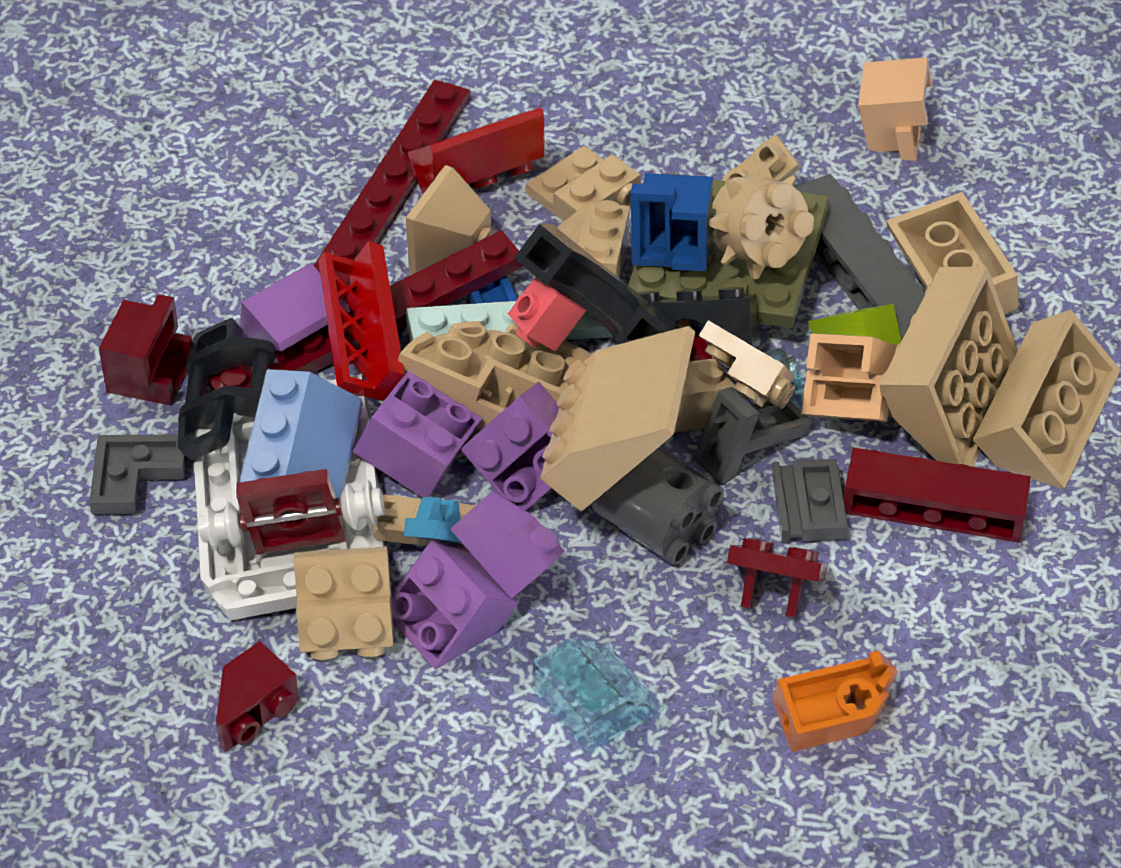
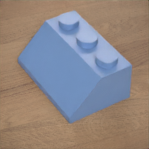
(302, 428)

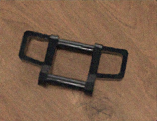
(212, 353)

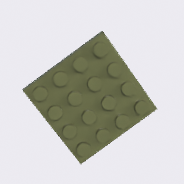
(777, 289)

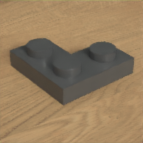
(124, 462)

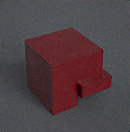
(144, 353)

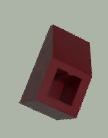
(252, 693)

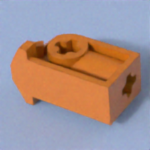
(833, 701)

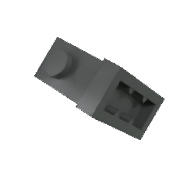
(743, 428)

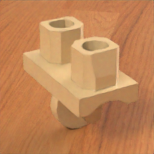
(775, 154)

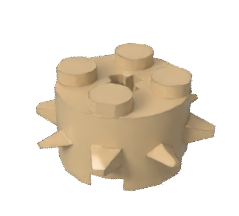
(760, 220)

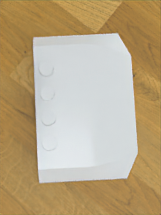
(237, 577)

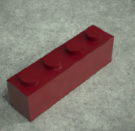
(936, 494)

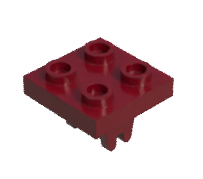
(797, 563)

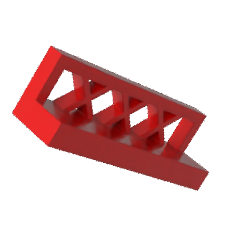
(372, 325)

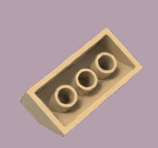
(1048, 401)

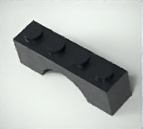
(586, 281)

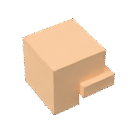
(894, 104)
(846, 377)

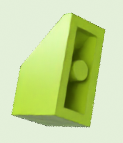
(867, 322)

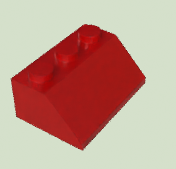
(484, 151)

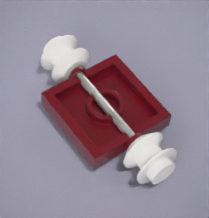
(290, 512)

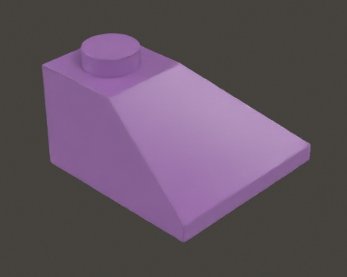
(507, 542)

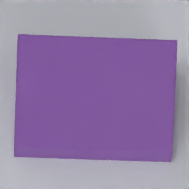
(287, 309)

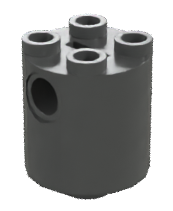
(662, 506)

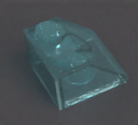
(592, 692)

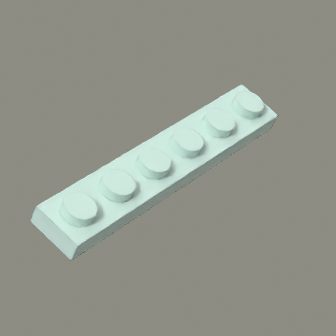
(491, 315)

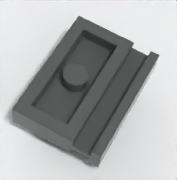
(809, 500)

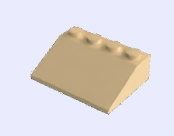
(950, 364)
(615, 413)

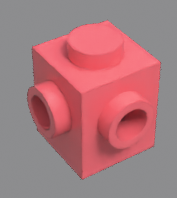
(544, 315)

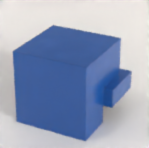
(672, 221)

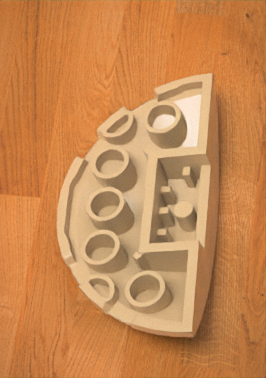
(487, 367)

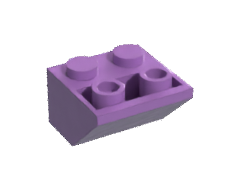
(416, 434)
(513, 446)
(449, 603)

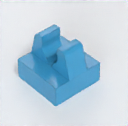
(434, 520)

